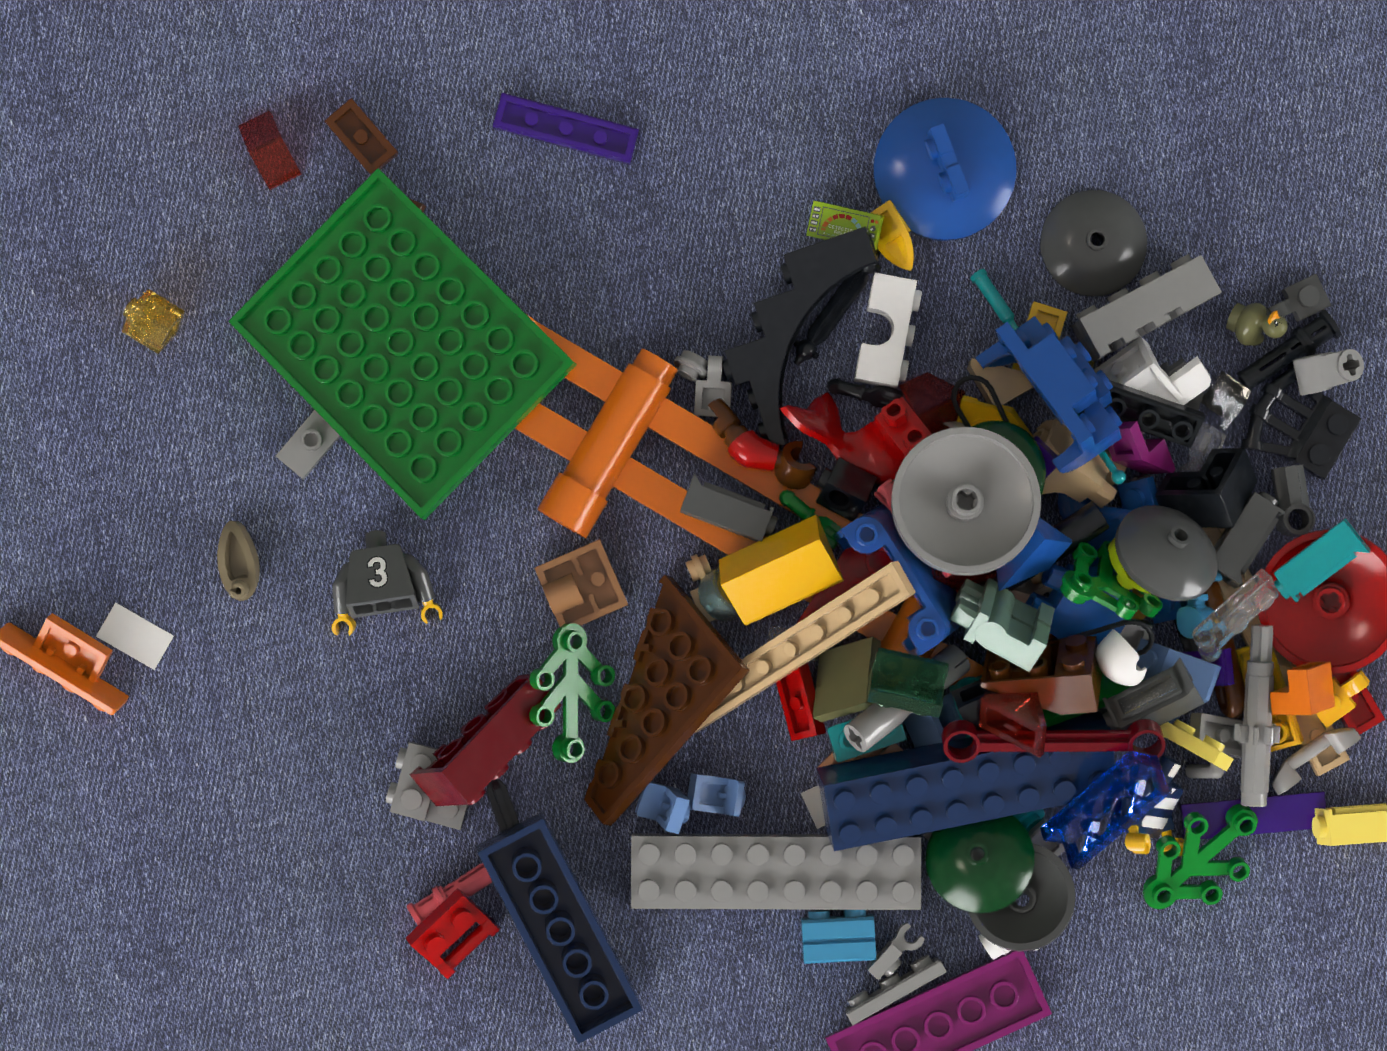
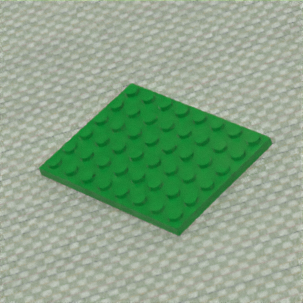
(402, 344)

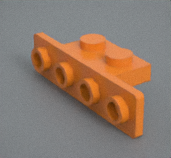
(67, 658)

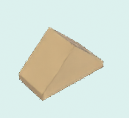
(1006, 382)

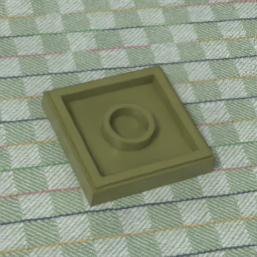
(844, 679)

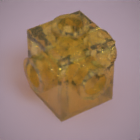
(152, 320)

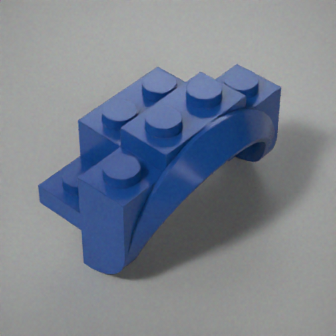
(1065, 384)

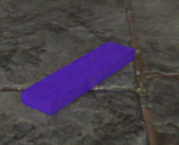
(566, 128)
(1281, 814)

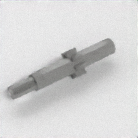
(1257, 730)

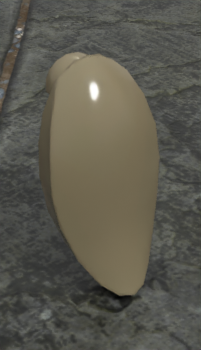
(238, 561)

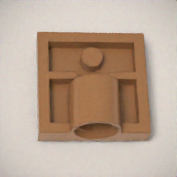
(581, 585)

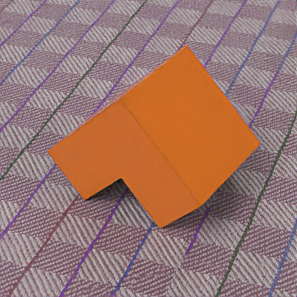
(1308, 690)

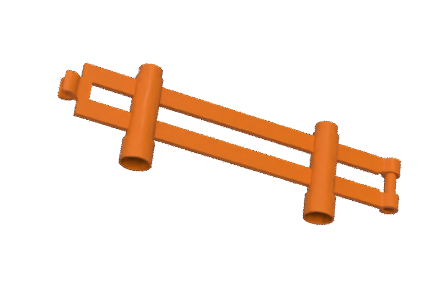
(604, 461)

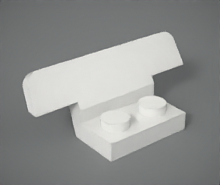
(1139, 369)

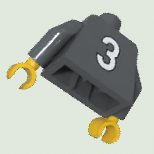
(380, 583)

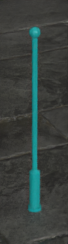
(1006, 315)

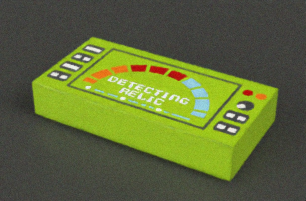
(834, 220)

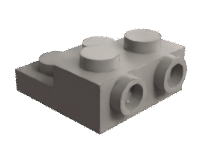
(410, 799)

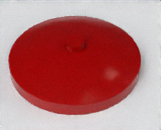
(1338, 619)

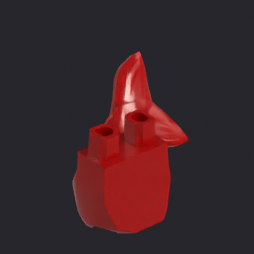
(874, 448)

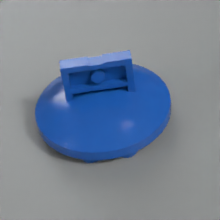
(945, 168)

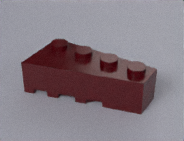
(485, 748)

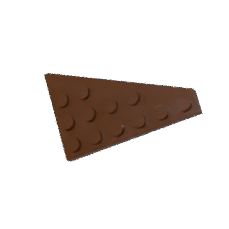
(674, 687)

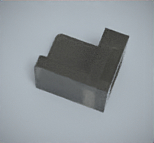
(1225, 398)

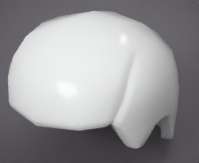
(1119, 660)

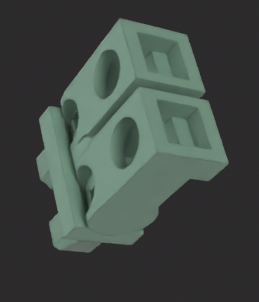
(1002, 622)

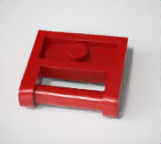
(446, 926)

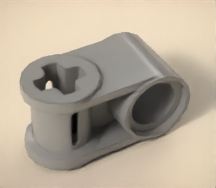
(1326, 370)

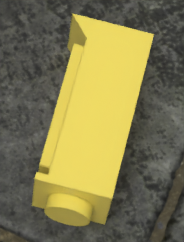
(1350, 824)

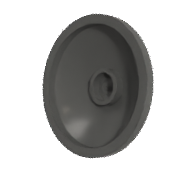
(1072, 256)
(1166, 553)
(1043, 918)

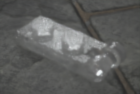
(1234, 615)

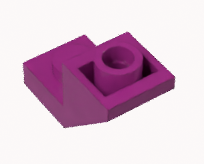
(1141, 454)

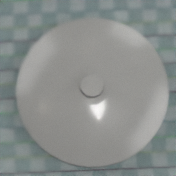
(965, 501)

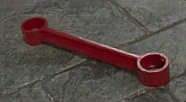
(1055, 740)

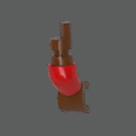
(758, 453)

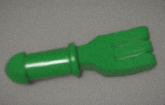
(802, 510)

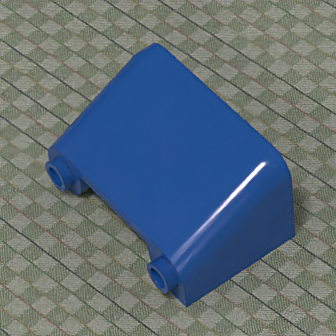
(932, 621)

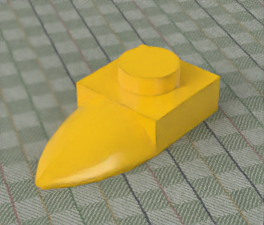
(894, 237)

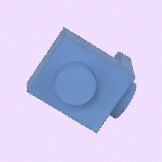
(716, 794)
(664, 805)

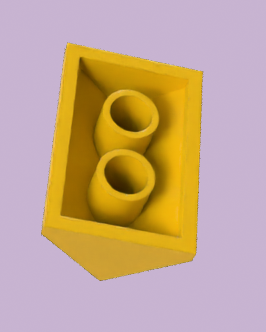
(779, 570)

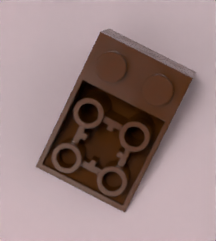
(1063, 676)

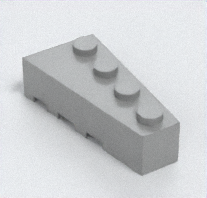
(1145, 308)

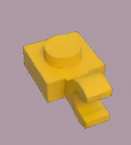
(1342, 697)

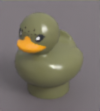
(1250, 322)

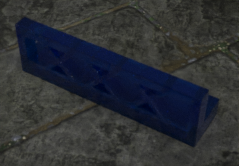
(1103, 799)

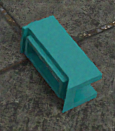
(1319, 560)

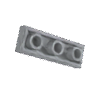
(894, 988)

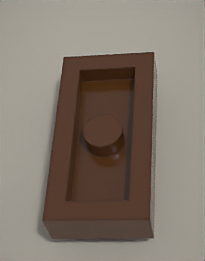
(361, 136)

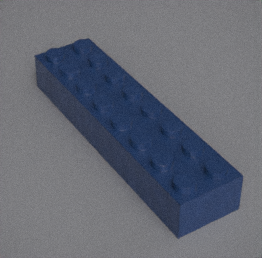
(928, 792)

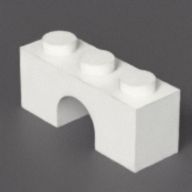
(895, 300)

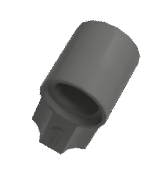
(1292, 495)

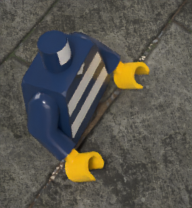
(1159, 818)

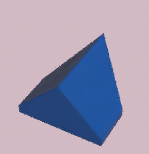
(1037, 556)

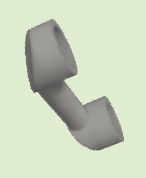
(1339, 739)

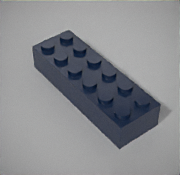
(559, 927)

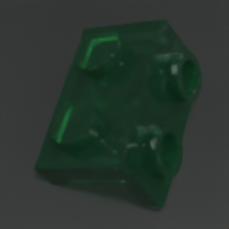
(907, 682)

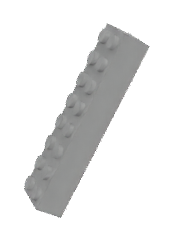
(773, 872)

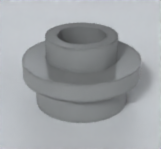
(691, 365)

